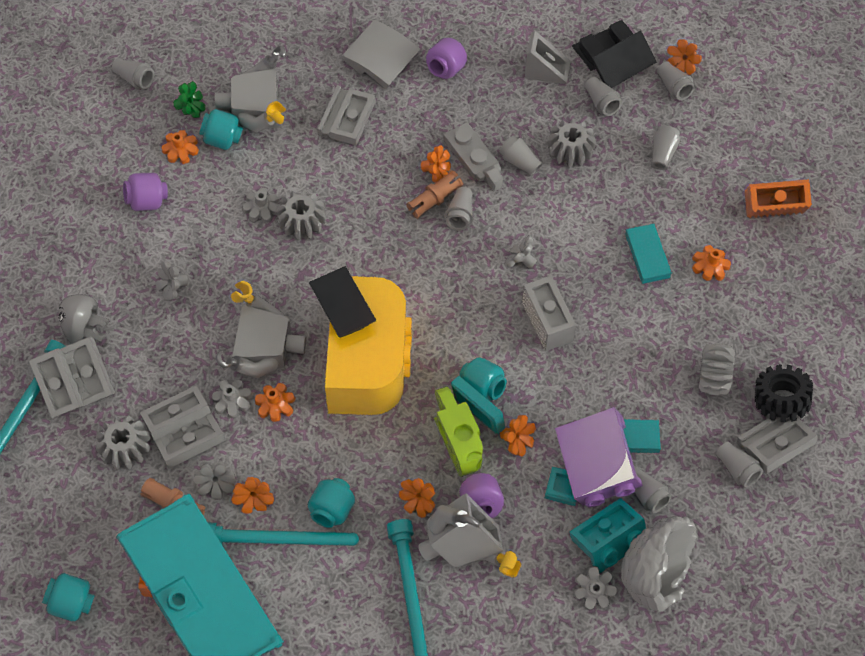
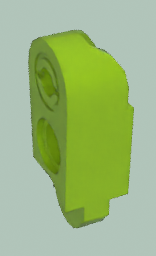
(459, 432)

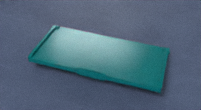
(197, 584)

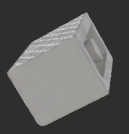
(548, 313)

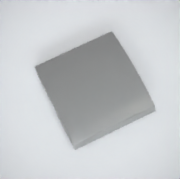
(380, 53)
(72, 377)
(182, 426)

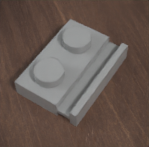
(346, 115)
(777, 442)

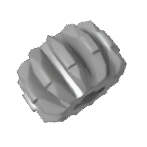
(571, 142)
(301, 214)
(716, 369)
(114, 450)

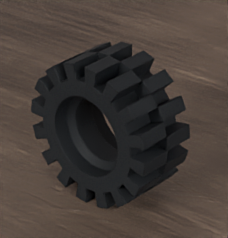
(783, 405)

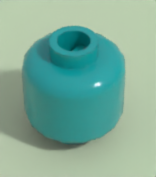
(220, 129)
(485, 377)
(331, 502)
(68, 597)

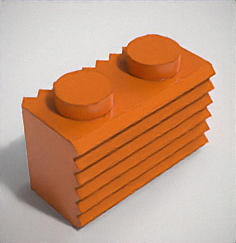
(778, 198)

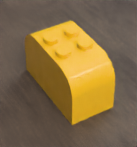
(370, 365)

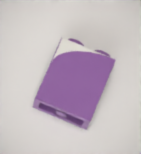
(598, 458)

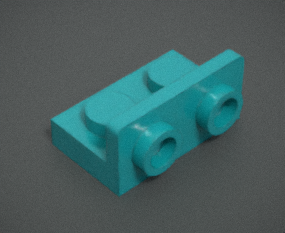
(608, 534)

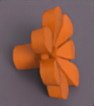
(684, 56)
(180, 146)
(436, 163)
(711, 262)
(275, 402)
(518, 435)
(252, 495)
(418, 496)

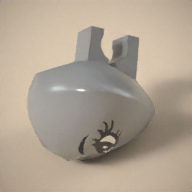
(78, 316)

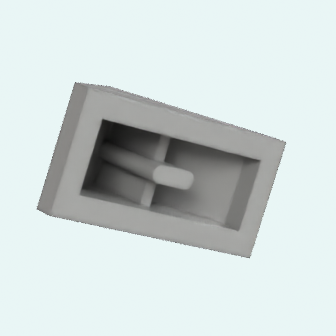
(545, 61)

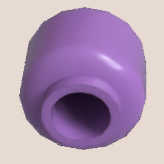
(446, 58)
(144, 191)
(485, 492)

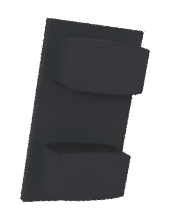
(594, 44)
(624, 60)
(342, 302)

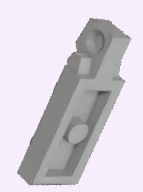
(474, 155)

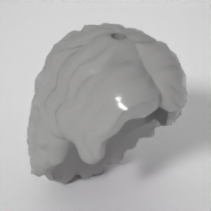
(659, 563)

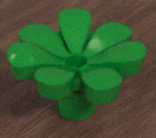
(189, 100)

